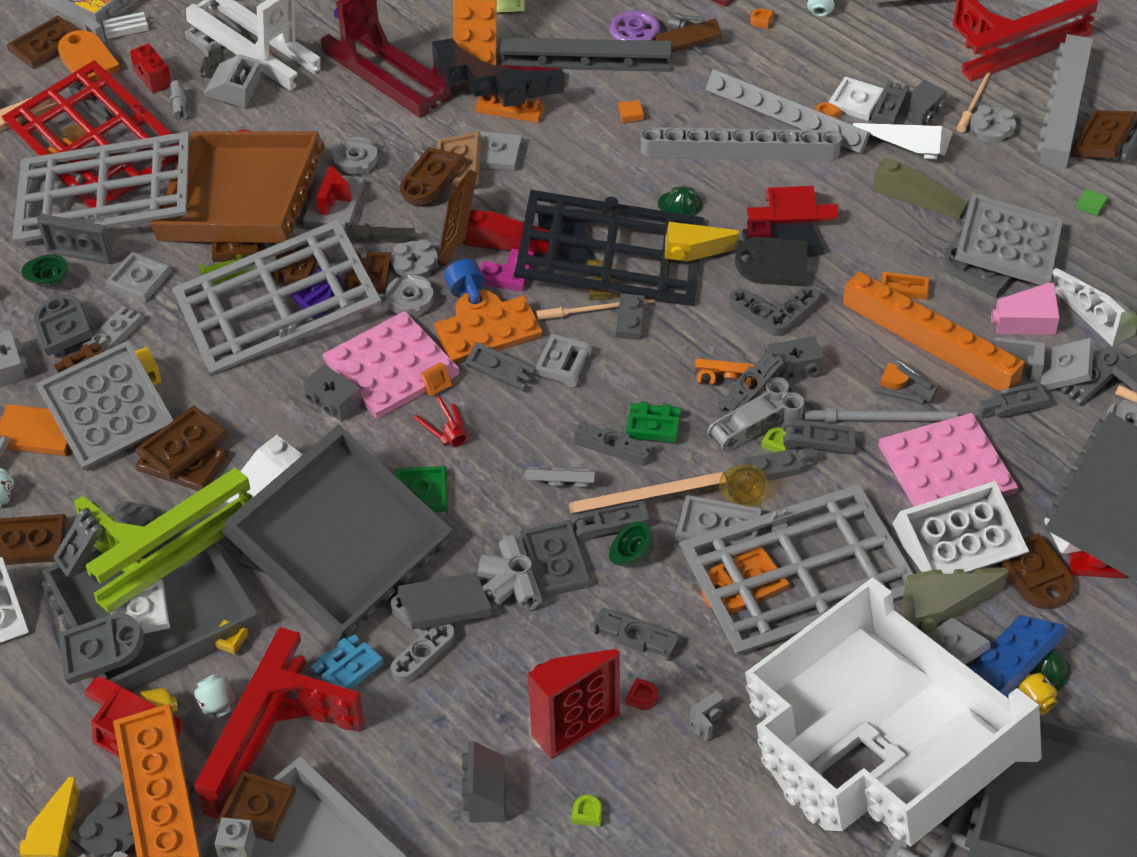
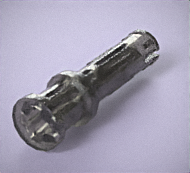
(367, 233)

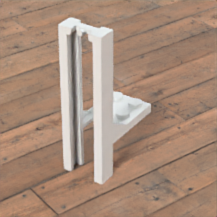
(272, 25)

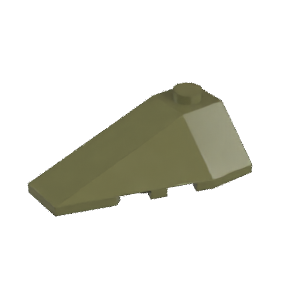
(913, 187)
(936, 597)

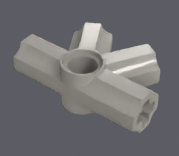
(510, 575)

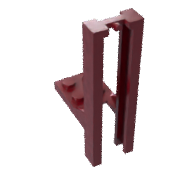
(361, 24)

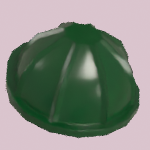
(681, 200)
(45, 270)
(632, 544)
(1054, 668)

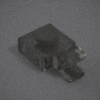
(211, 63)

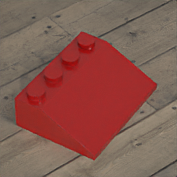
(573, 698)

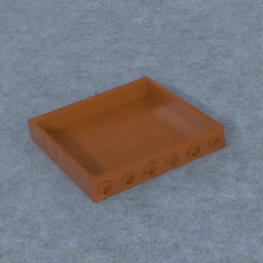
(243, 186)

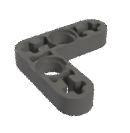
(771, 320)

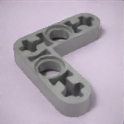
(427, 638)

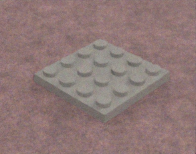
(1009, 239)
(104, 405)

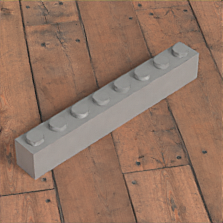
(1065, 101)

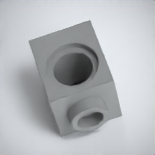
(235, 838)

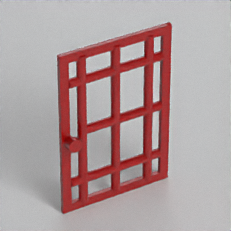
(138, 119)

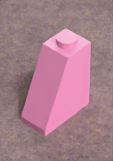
(1027, 312)

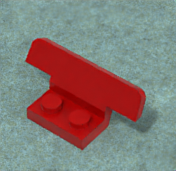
(793, 206)
(115, 704)

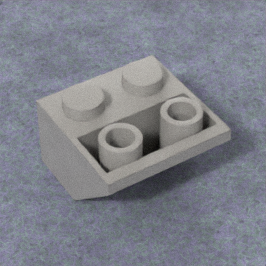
(235, 80)

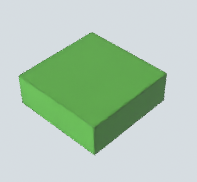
(1091, 202)

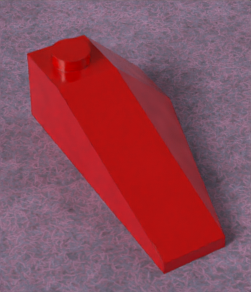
(499, 232)

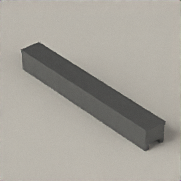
(587, 54)

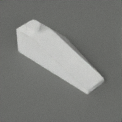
(925, 140)
(1102, 312)

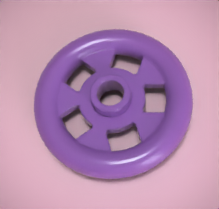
(634, 26)

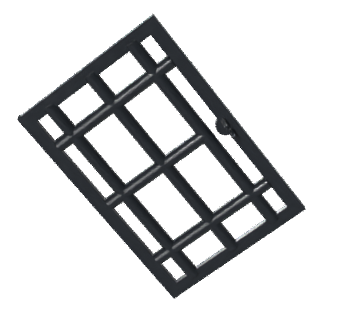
(609, 246)

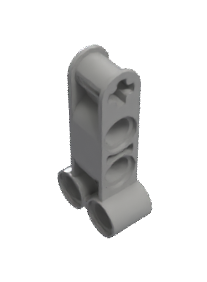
(757, 415)

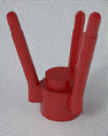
(454, 432)

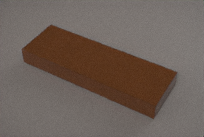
(692, 35)

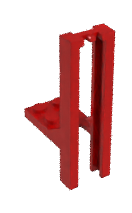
(988, 31)
(264, 704)

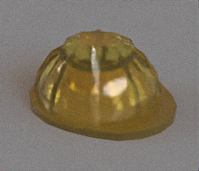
(744, 484)

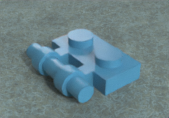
(351, 669)

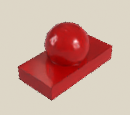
(1086, 565)

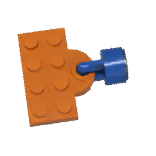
(482, 315)

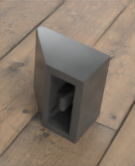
(483, 784)

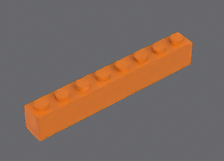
(933, 332)

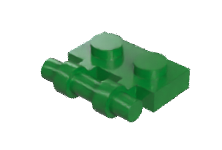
(653, 422)

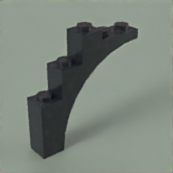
(483, 78)

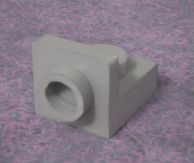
(705, 713)

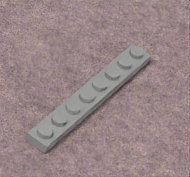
(785, 109)

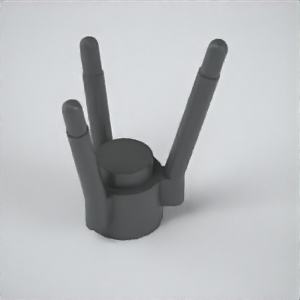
(678, 21)
(924, 387)

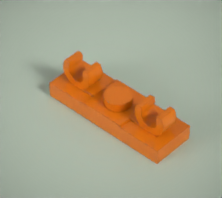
(491, 105)
(729, 370)

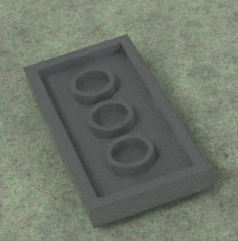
(108, 826)

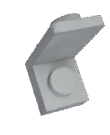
(1027, 351)

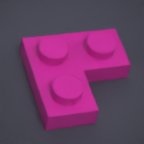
(502, 275)

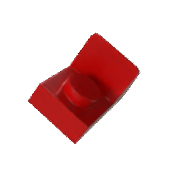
(332, 189)

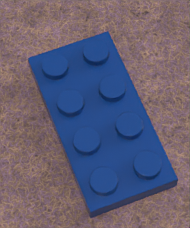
(1017, 652)

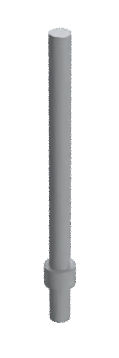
(830, 415)

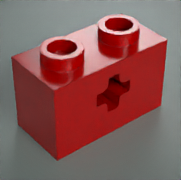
(150, 68)

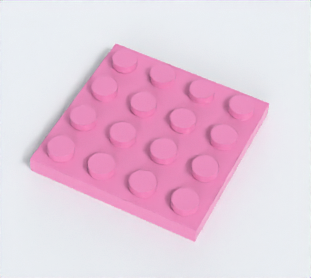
(388, 363)
(945, 460)

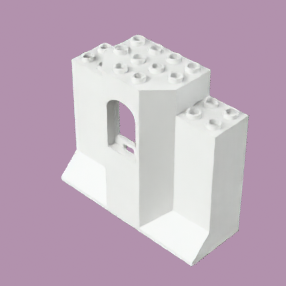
(885, 684)

